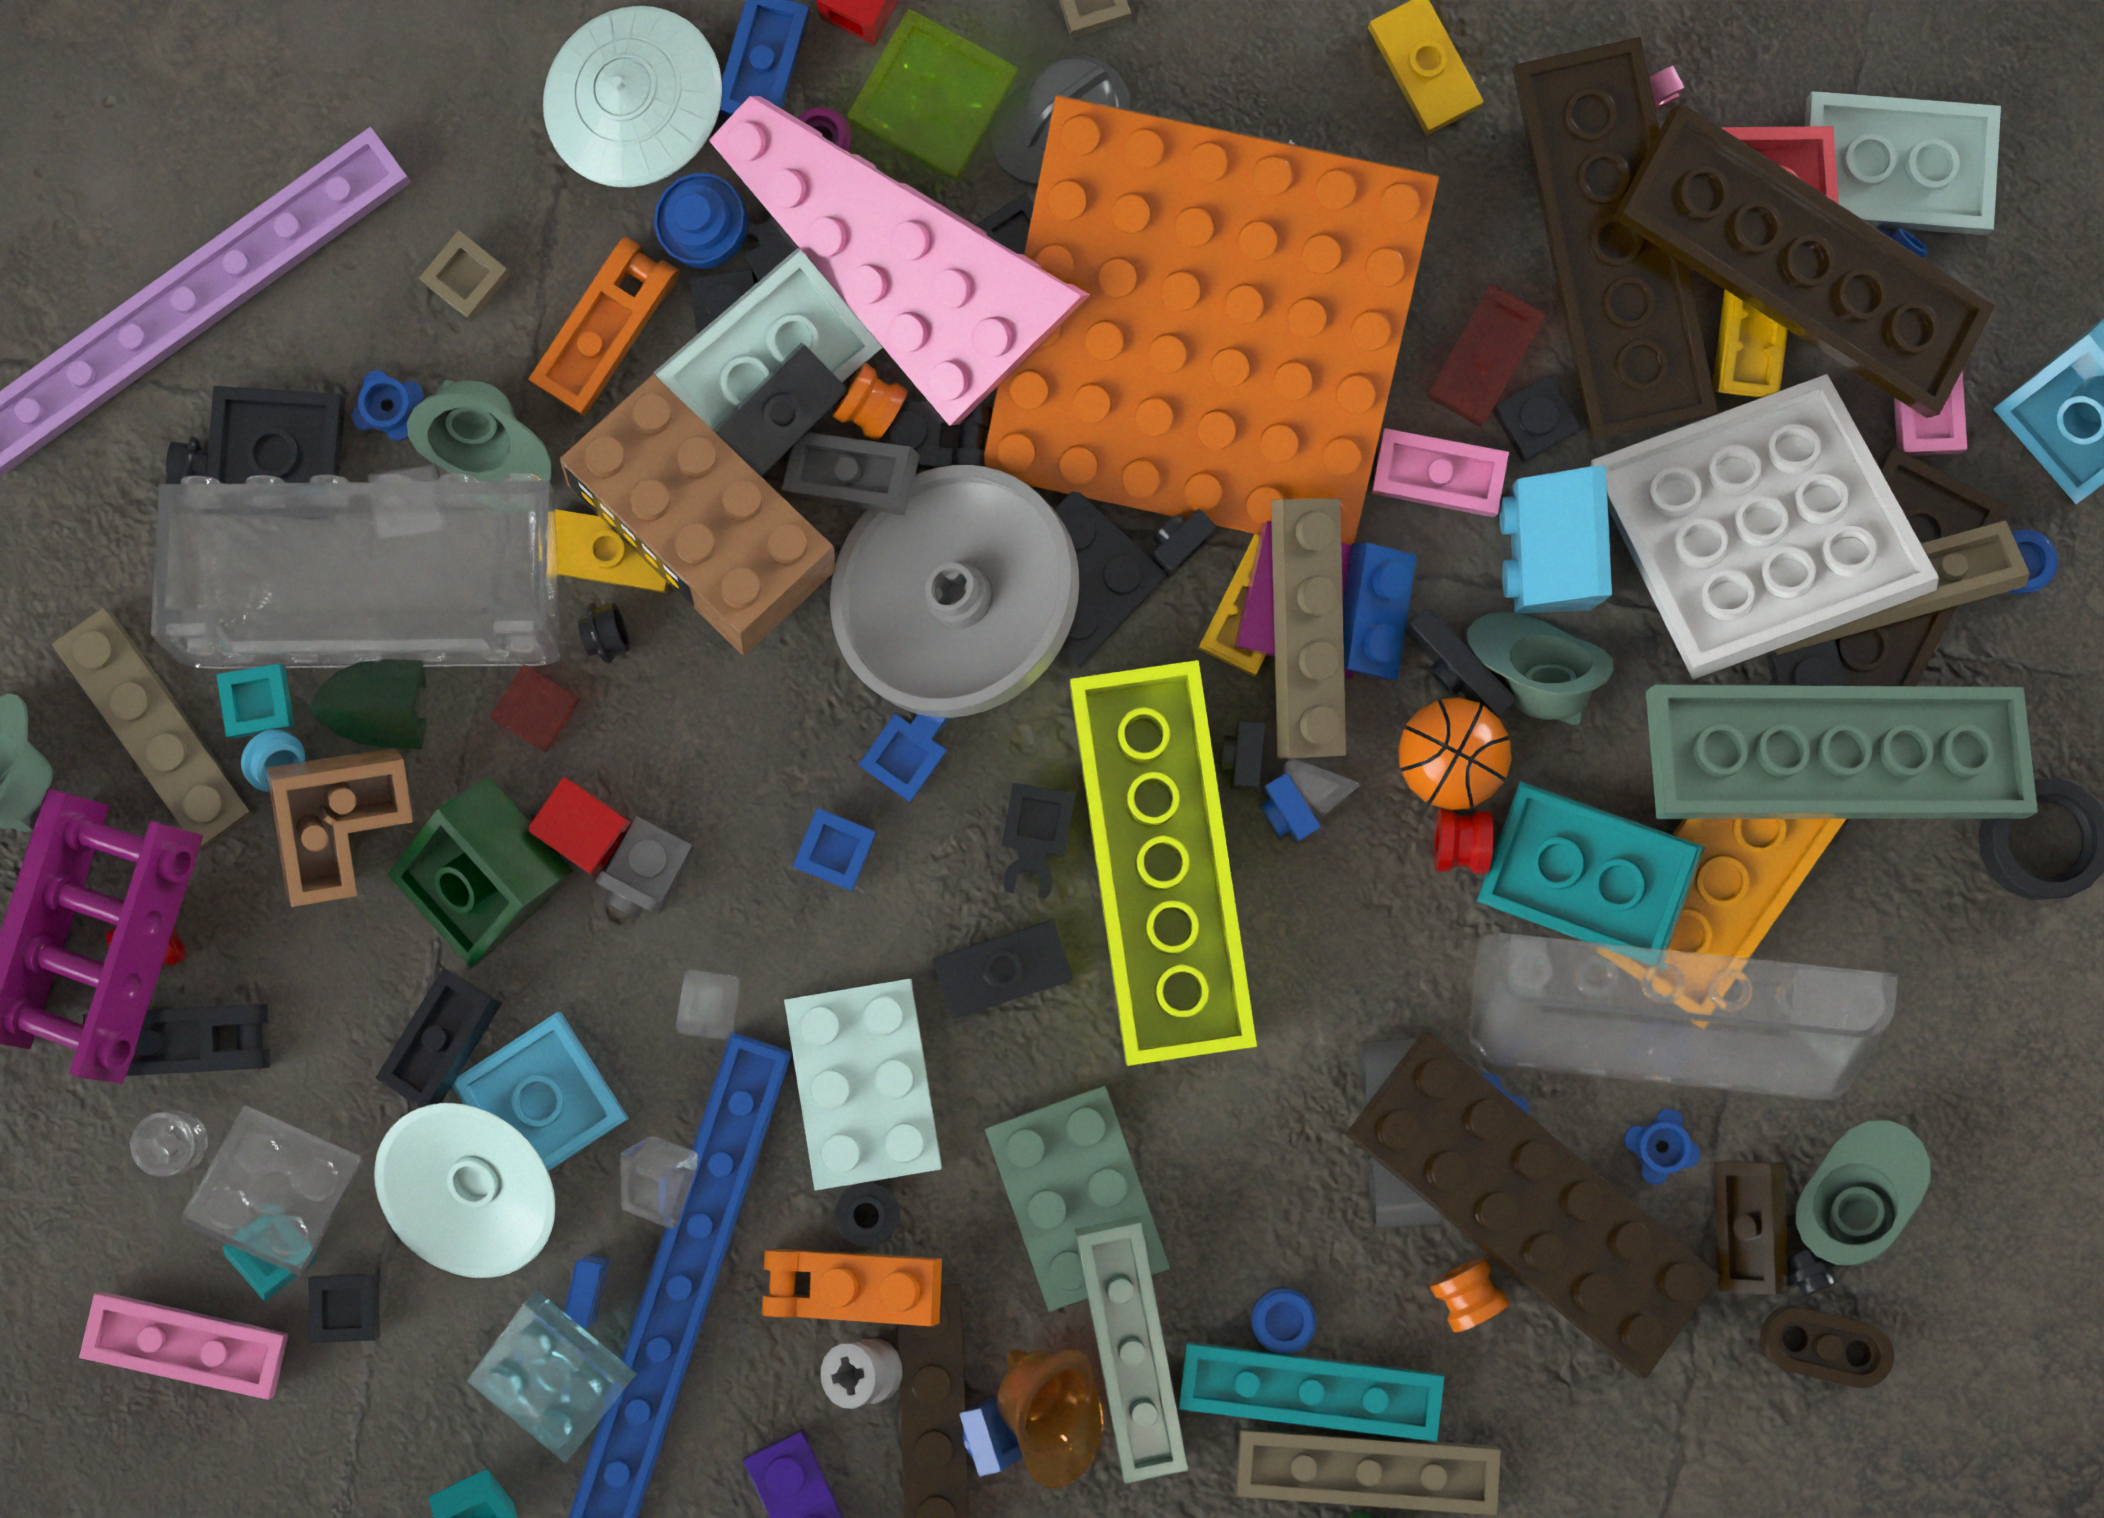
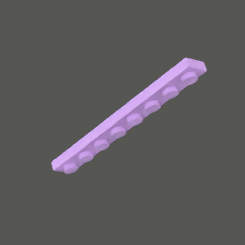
(195, 295)

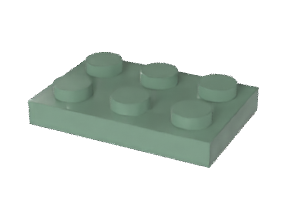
(1069, 1172)

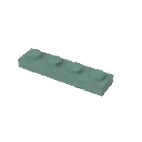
(1131, 1349)

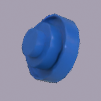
(701, 220)

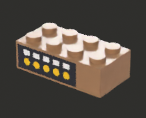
(698, 514)

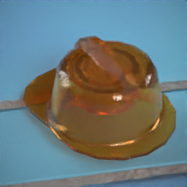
(1052, 1412)

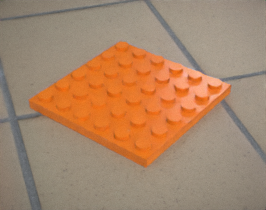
(1228, 320)

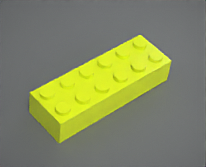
(1162, 863)

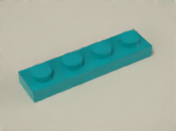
(1311, 1391)

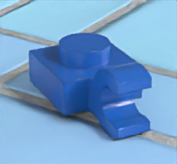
(906, 754)

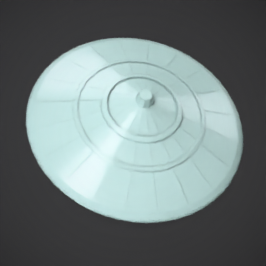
(632, 96)
(464, 1190)

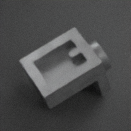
(644, 868)

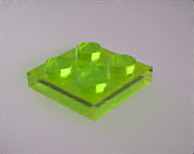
(933, 95)

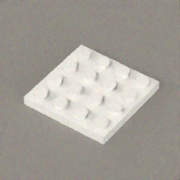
(1763, 526)

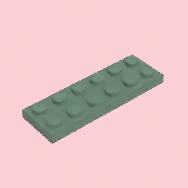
(1840, 752)

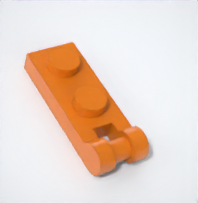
(603, 327)
(854, 1287)

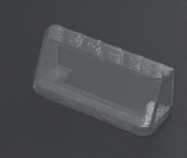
(357, 572)
(1676, 1016)

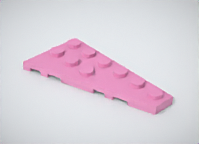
(917, 275)

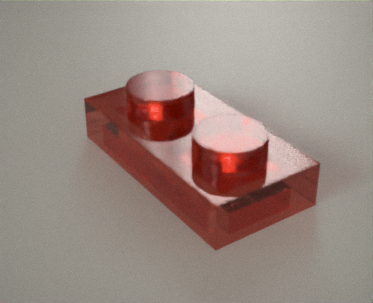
(1486, 355)

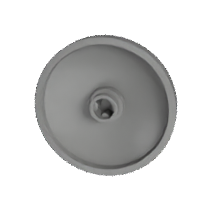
(957, 594)

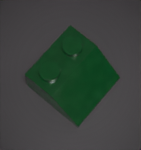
(478, 871)

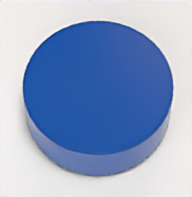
(2039, 558)
(1283, 1320)

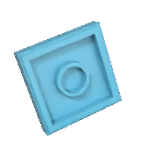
(545, 1091)

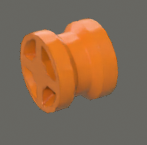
(870, 402)
(1469, 1294)

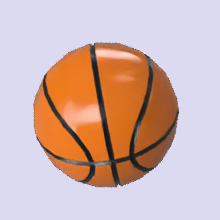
(1454, 753)

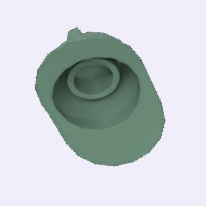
(475, 433)
(1541, 664)
(23, 769)
(1864, 1193)

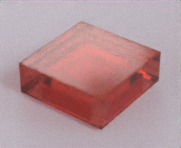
(535, 708)

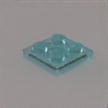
(551, 1376)

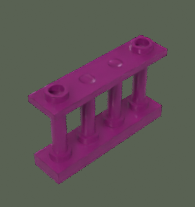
(41, 915)

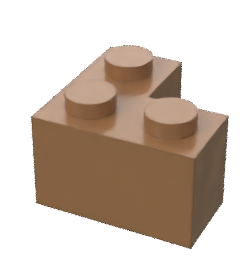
(322, 803)

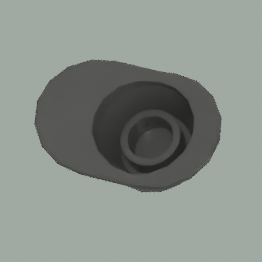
(1024, 118)

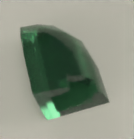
(374, 703)

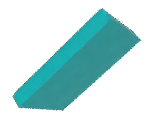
(1589, 872)

